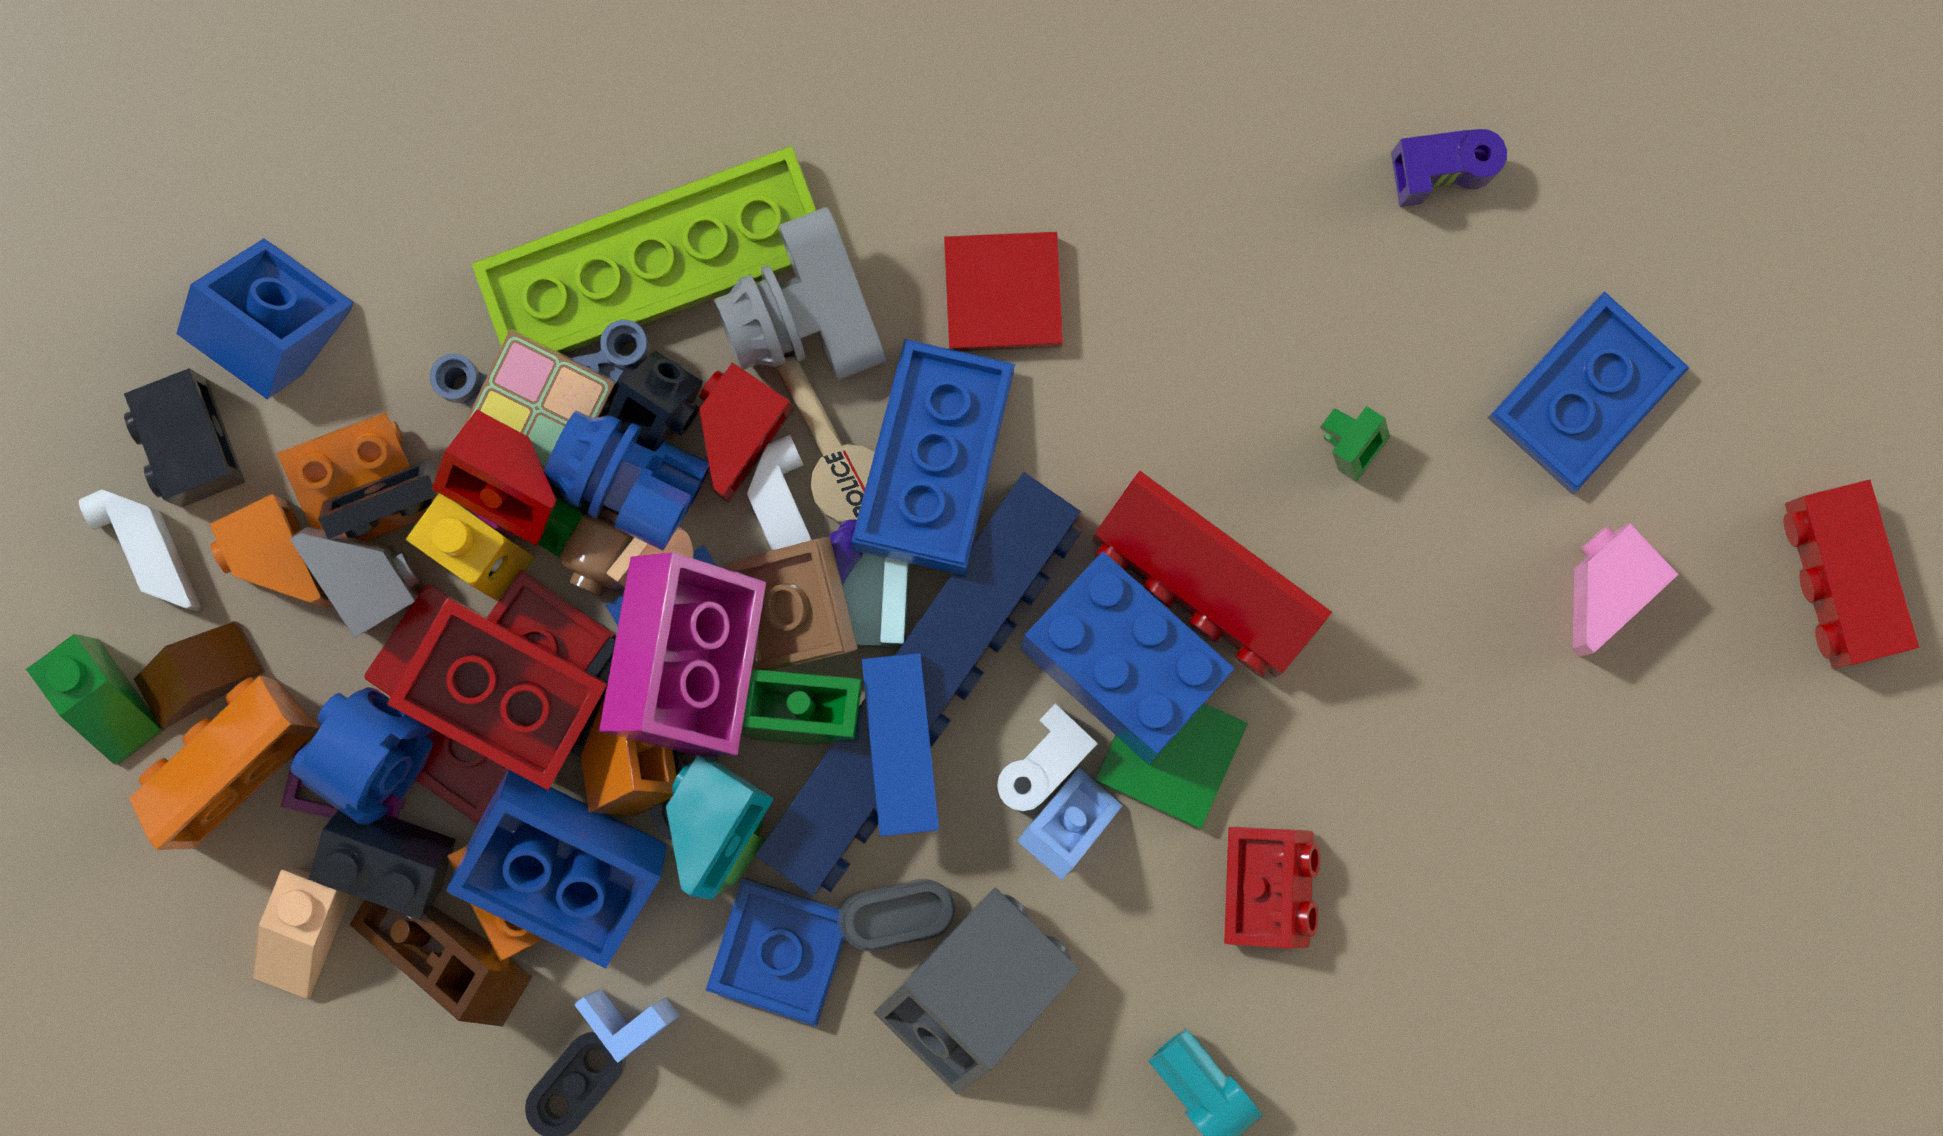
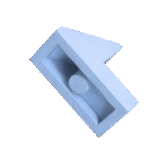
(1069, 823)

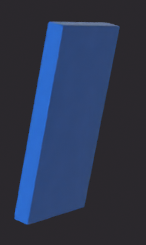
(933, 457)

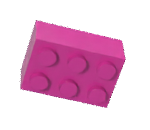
(683, 655)

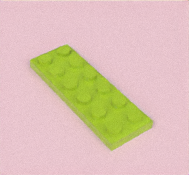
(647, 255)

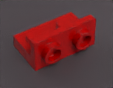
(1270, 887)

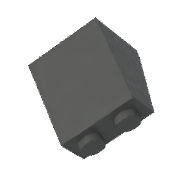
(978, 991)

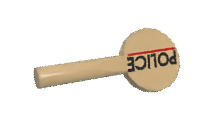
(843, 469)

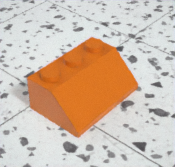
(221, 764)

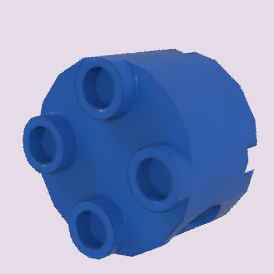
(363, 754)

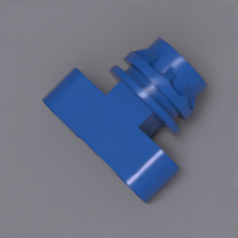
(613, 471)

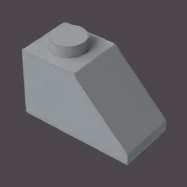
(358, 576)

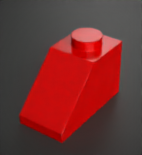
(737, 425)
(497, 477)

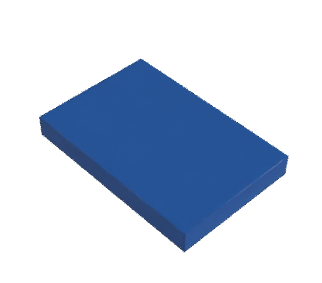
(1588, 392)

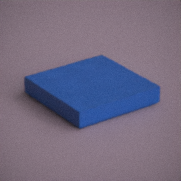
(778, 952)

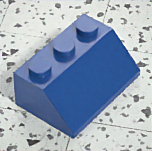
(558, 868)

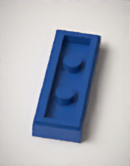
(900, 744)

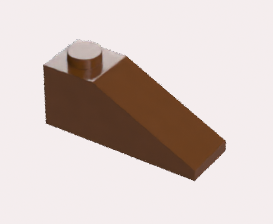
(446, 962)

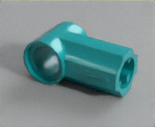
(1212, 1099)

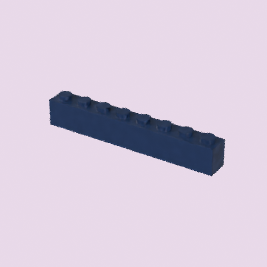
(952, 638)

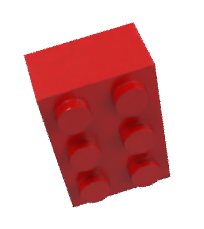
(497, 693)

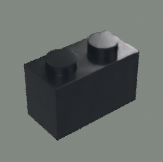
(182, 438)
(383, 862)

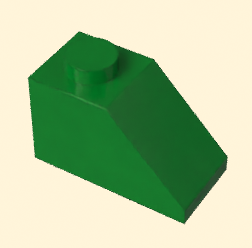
(95, 697)
(801, 707)

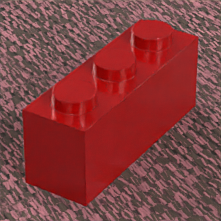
(1849, 575)

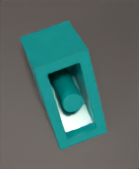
(711, 823)

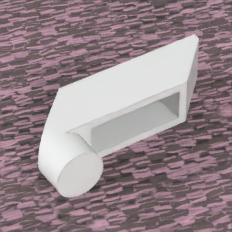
(773, 498)
(145, 545)

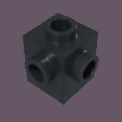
(656, 398)

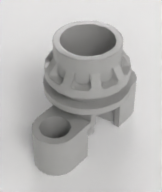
(824, 298)

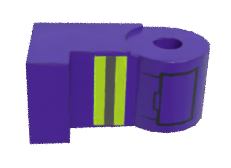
(1443, 159)

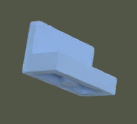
(613, 1030)

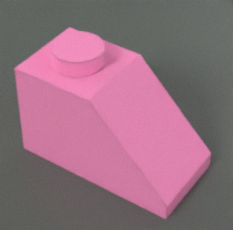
(1614, 584)

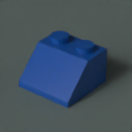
(262, 317)

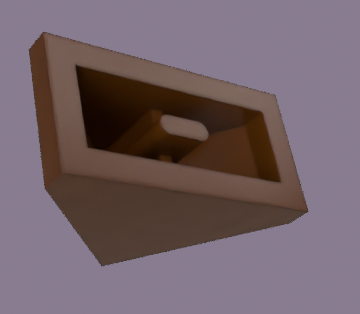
(196, 672)

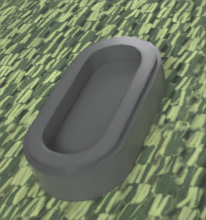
(896, 914)

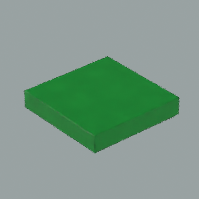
(1186, 771)

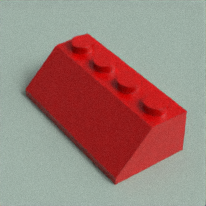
(1209, 577)

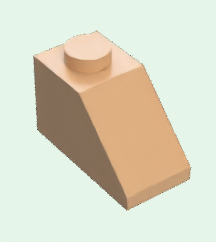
(297, 932)

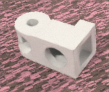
(1031, 780)

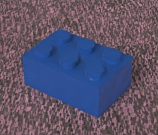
(1125, 657)

